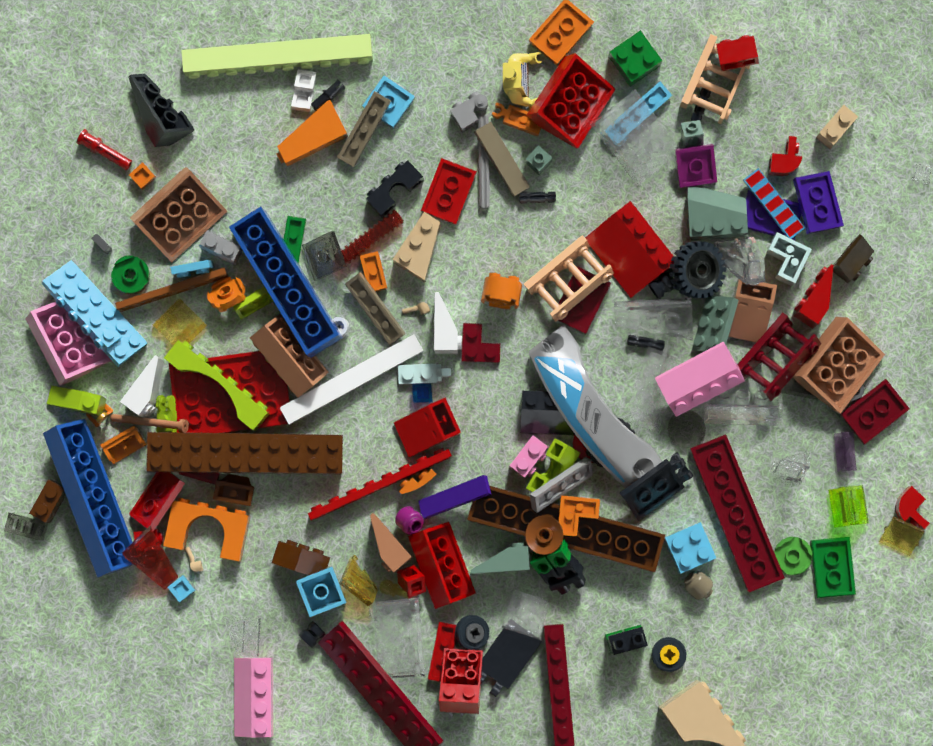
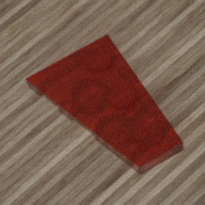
(151, 559)

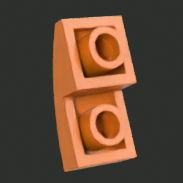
(411, 484)

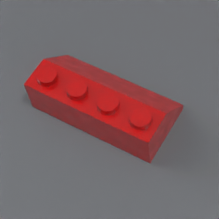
(442, 564)

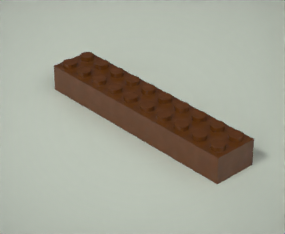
(244, 453)
(594, 537)

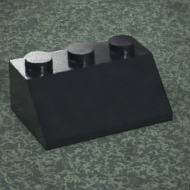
(541, 415)

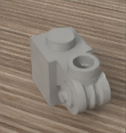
(464, 113)

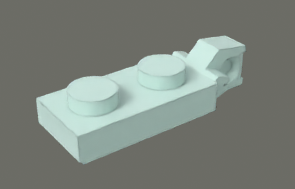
(422, 373)

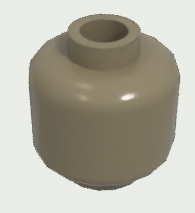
(698, 585)

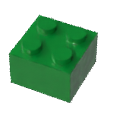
(635, 58)

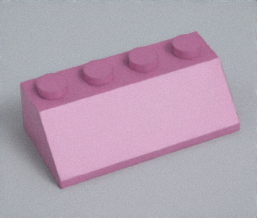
(699, 379)
(253, 697)

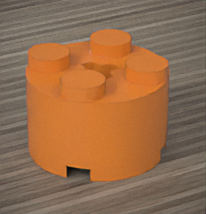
(501, 291)

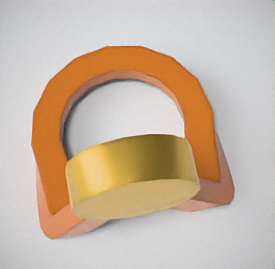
(102, 417)

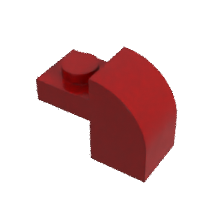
(785, 163)
(907, 505)

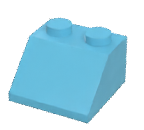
(321, 591)

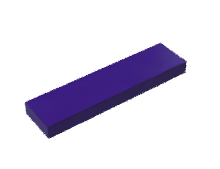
(454, 497)

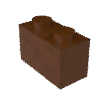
(48, 501)

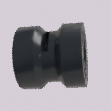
(661, 286)
(308, 637)

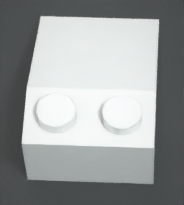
(445, 333)
(144, 391)

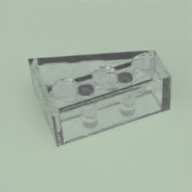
(743, 259)

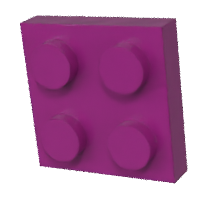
(696, 165)

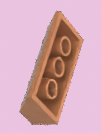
(287, 357)

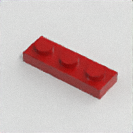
(444, 639)

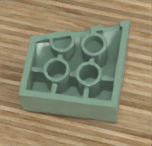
(716, 214)

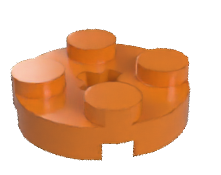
(223, 301)

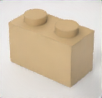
(837, 126)

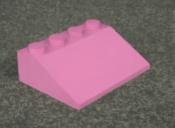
(64, 344)

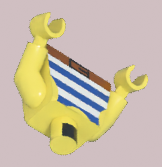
(517, 78)

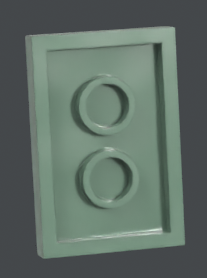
(715, 322)

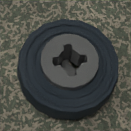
(464, 632)

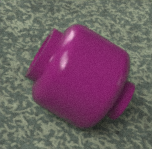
(409, 520)

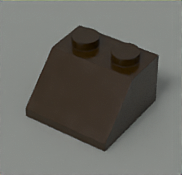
(853, 259)

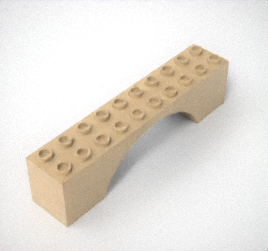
(700, 717)

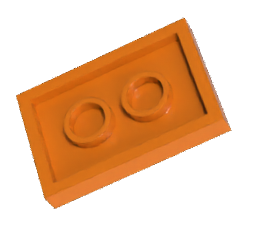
(561, 31)

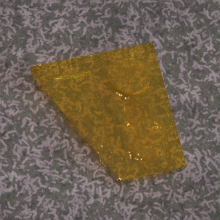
(358, 582)

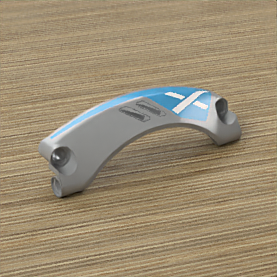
(585, 412)

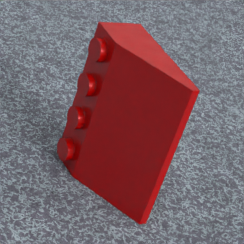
(571, 100)
(630, 249)

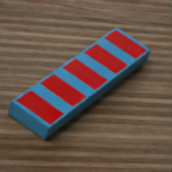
(773, 204)

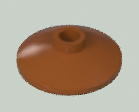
(535, 535)

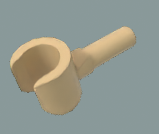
(422, 307)
(195, 566)

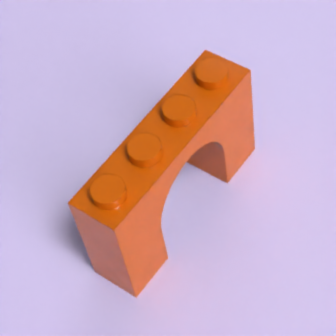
(184, 514)

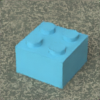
(689, 548)

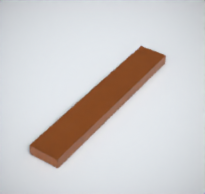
(171, 290)

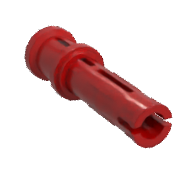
(95, 147)

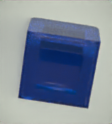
(422, 393)

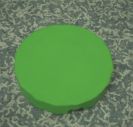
(787, 555)

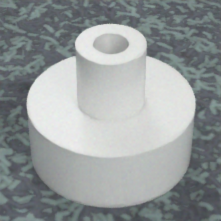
(343, 323)

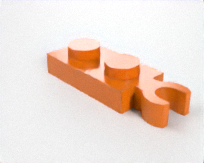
(516, 118)

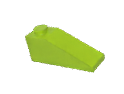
(76, 400)

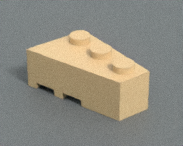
(418, 247)

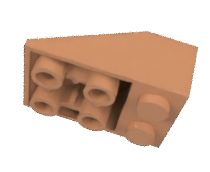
(752, 310)

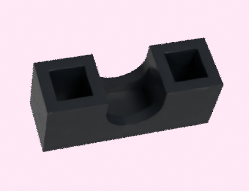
(404, 175)

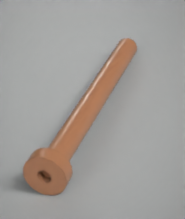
(182, 425)

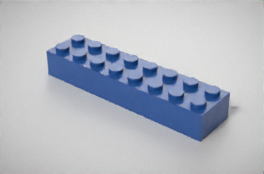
(285, 282)
(90, 495)

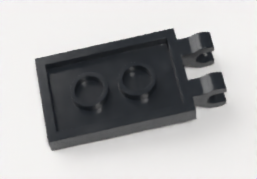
(656, 486)
(507, 658)

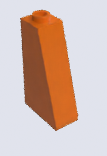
(313, 135)

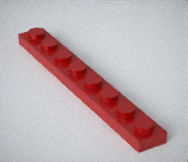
(372, 487)

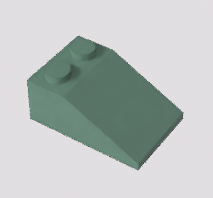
(510, 559)

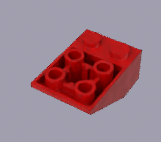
(817, 302)
(427, 427)
(461, 681)

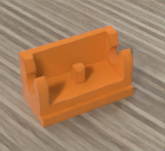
(123, 444)

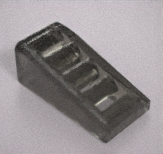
(37, 531)

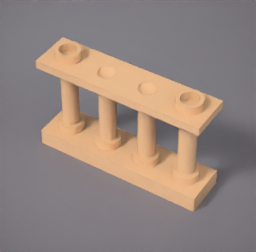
(697, 81)
(565, 260)

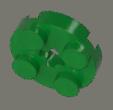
(121, 269)

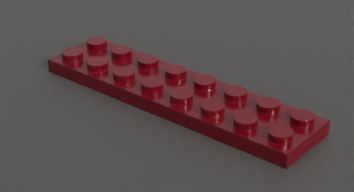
(737, 513)
(378, 688)

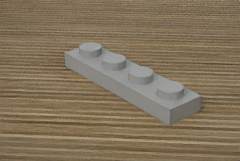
(561, 484)

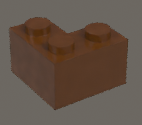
(300, 558)

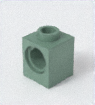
(692, 134)
(538, 160)

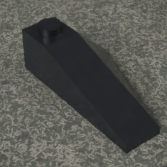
(159, 118)

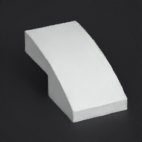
(303, 90)

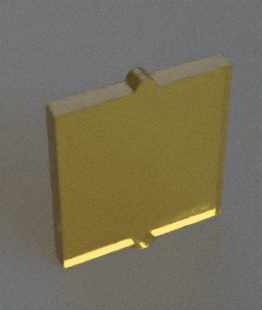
(901, 536)

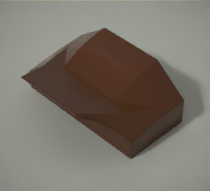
(234, 490)

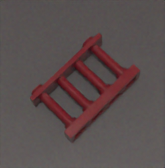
(769, 341)

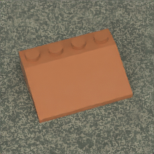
(178, 214)
(839, 364)

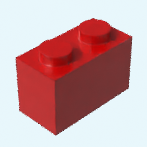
(737, 53)

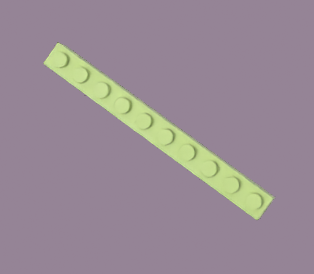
(277, 55)

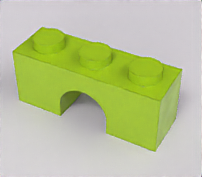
(561, 458)

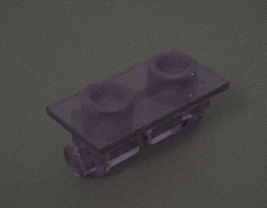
(845, 451)

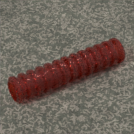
(370, 237)

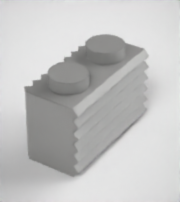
(221, 247)

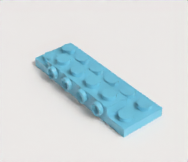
(94, 313)

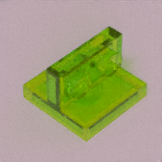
(848, 506)

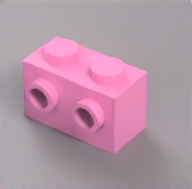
(528, 457)

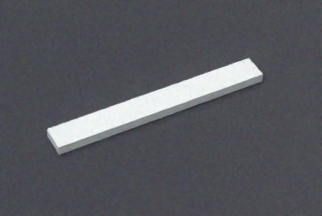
(351, 379)

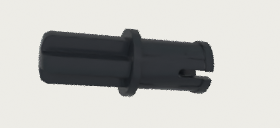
(328, 94)

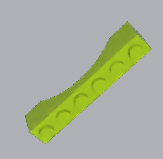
(186, 360)

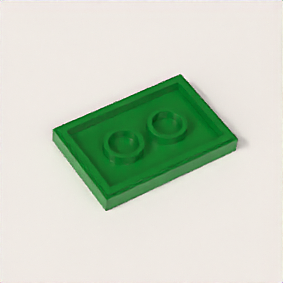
(833, 567)

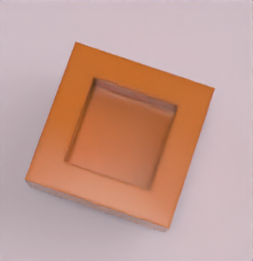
(142, 176)

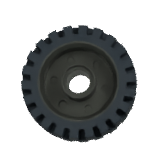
(685, 274)

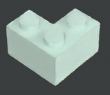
(793, 257)

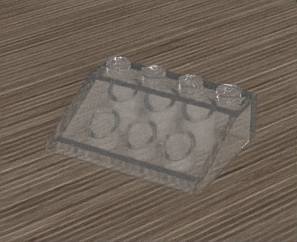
(635, 137)

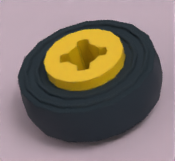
(663, 654)

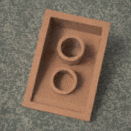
(390, 549)

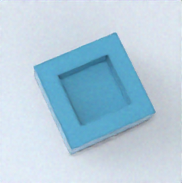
(181, 588)

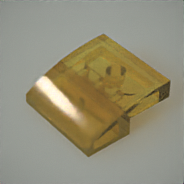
(179, 323)

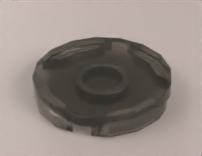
(683, 434)

